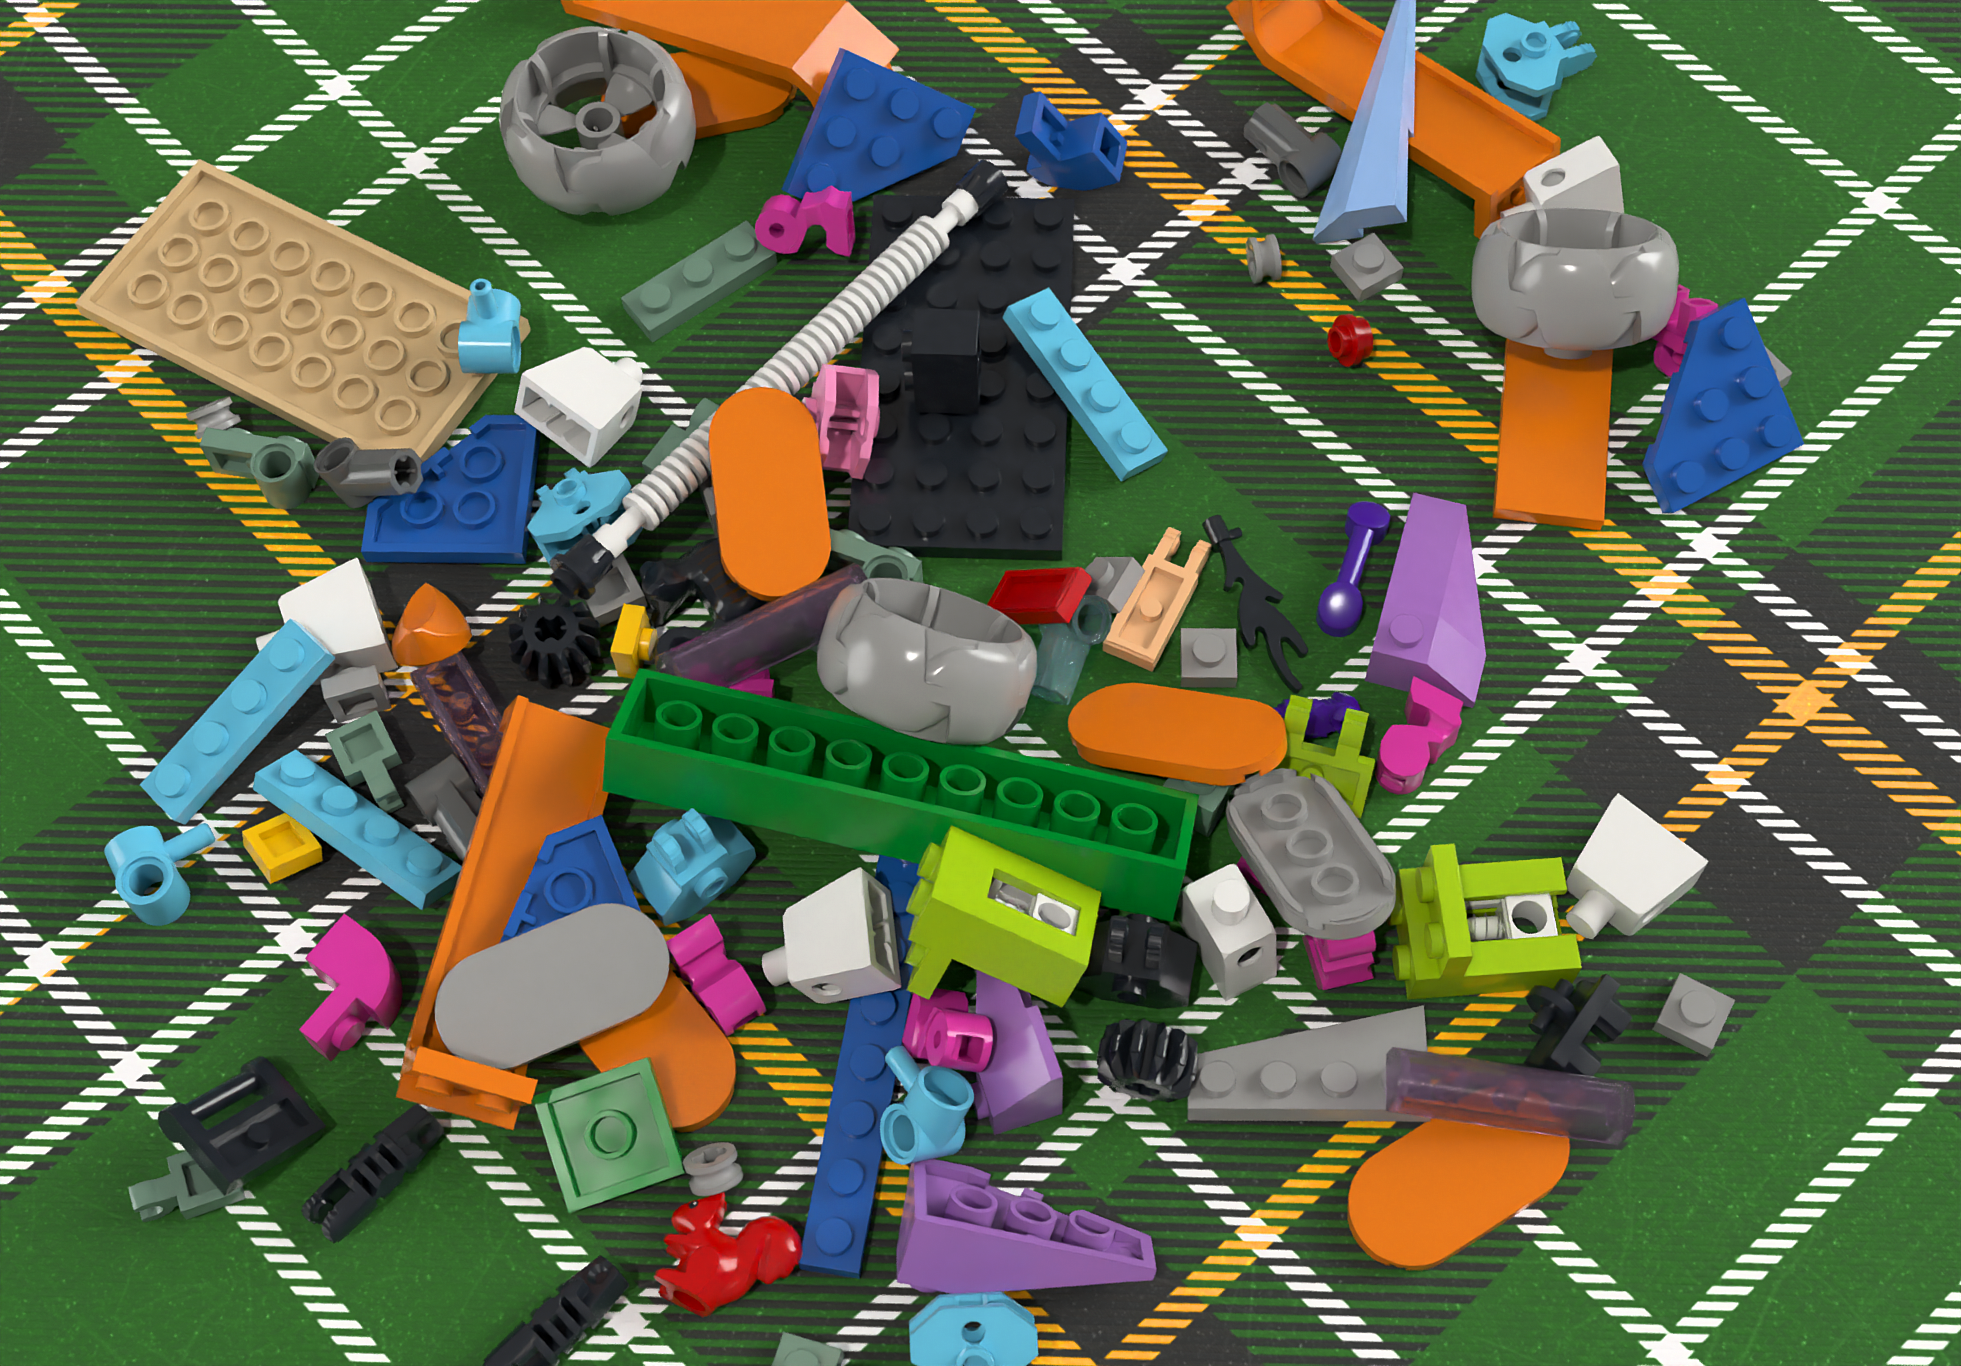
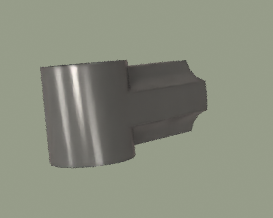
(1300, 158)
(368, 473)
(448, 800)

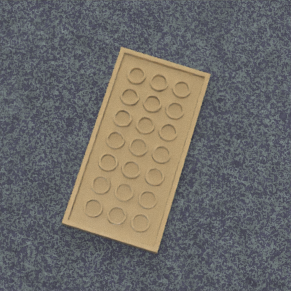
(293, 315)

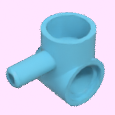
(491, 332)
(143, 858)
(930, 1117)

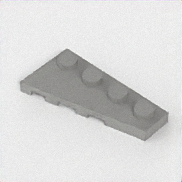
(1308, 1074)

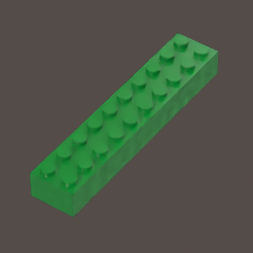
(891, 791)

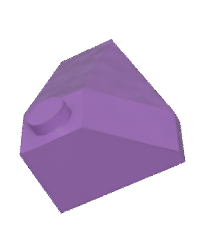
(1431, 606)
(1022, 1072)
(982, 1239)

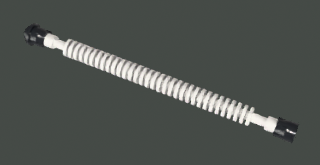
(788, 371)

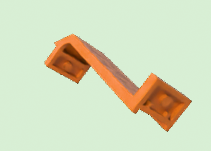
(769, 36)
(1457, 127)
(539, 784)

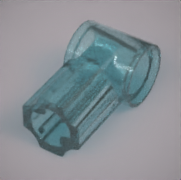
(1066, 649)

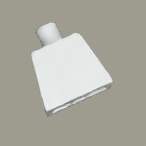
(1575, 179)
(581, 401)
(342, 617)
(1629, 872)
(1226, 923)
(838, 942)

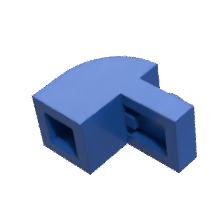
(1069, 153)

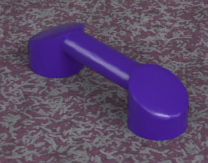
(1341, 601)

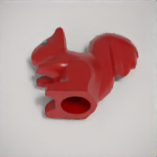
(719, 1267)

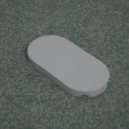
(1311, 855)
(552, 986)

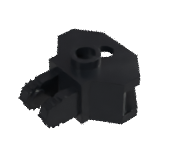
(1139, 963)

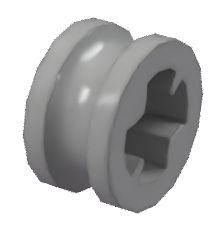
(1263, 258)
(213, 415)
(713, 1169)

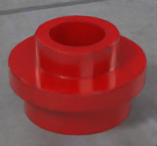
(1350, 339)

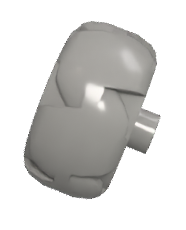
(608, 169)
(1574, 279)
(926, 661)

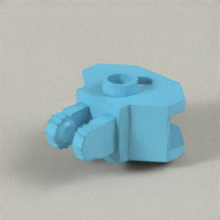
(1529, 61)
(578, 508)
(690, 864)
(1002, 1339)

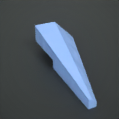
(1373, 166)

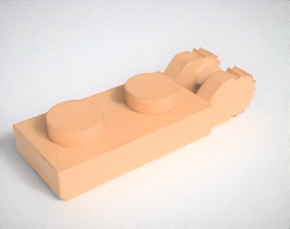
(1156, 603)

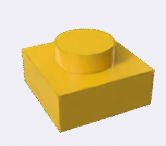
(632, 641)
(281, 847)

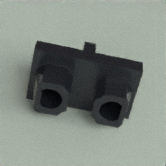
(1566, 1017)

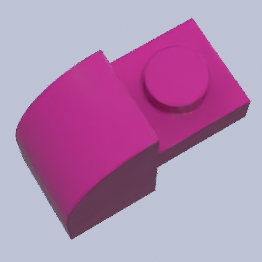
(363, 986)

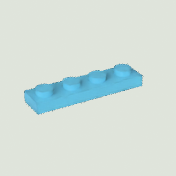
(1085, 384)
(237, 721)
(358, 829)

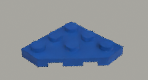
(874, 130)
(1719, 411)
(469, 502)
(571, 874)

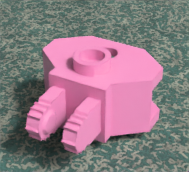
(845, 416)

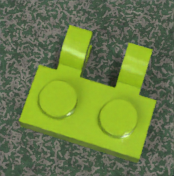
(1340, 766)

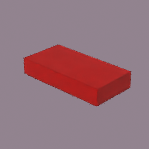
(1040, 594)

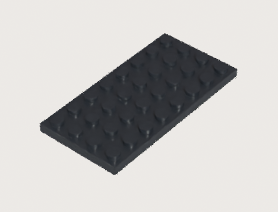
(987, 478)

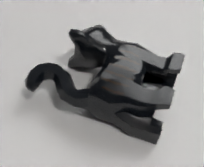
(693, 574)

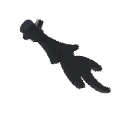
(1252, 609)

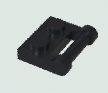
(250, 1139)

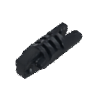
(372, 1173)
(562, 1319)

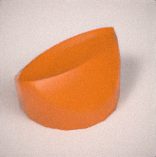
(429, 629)

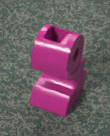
(786, 221)
(1411, 747)
(1340, 961)
(715, 980)
(947, 1032)

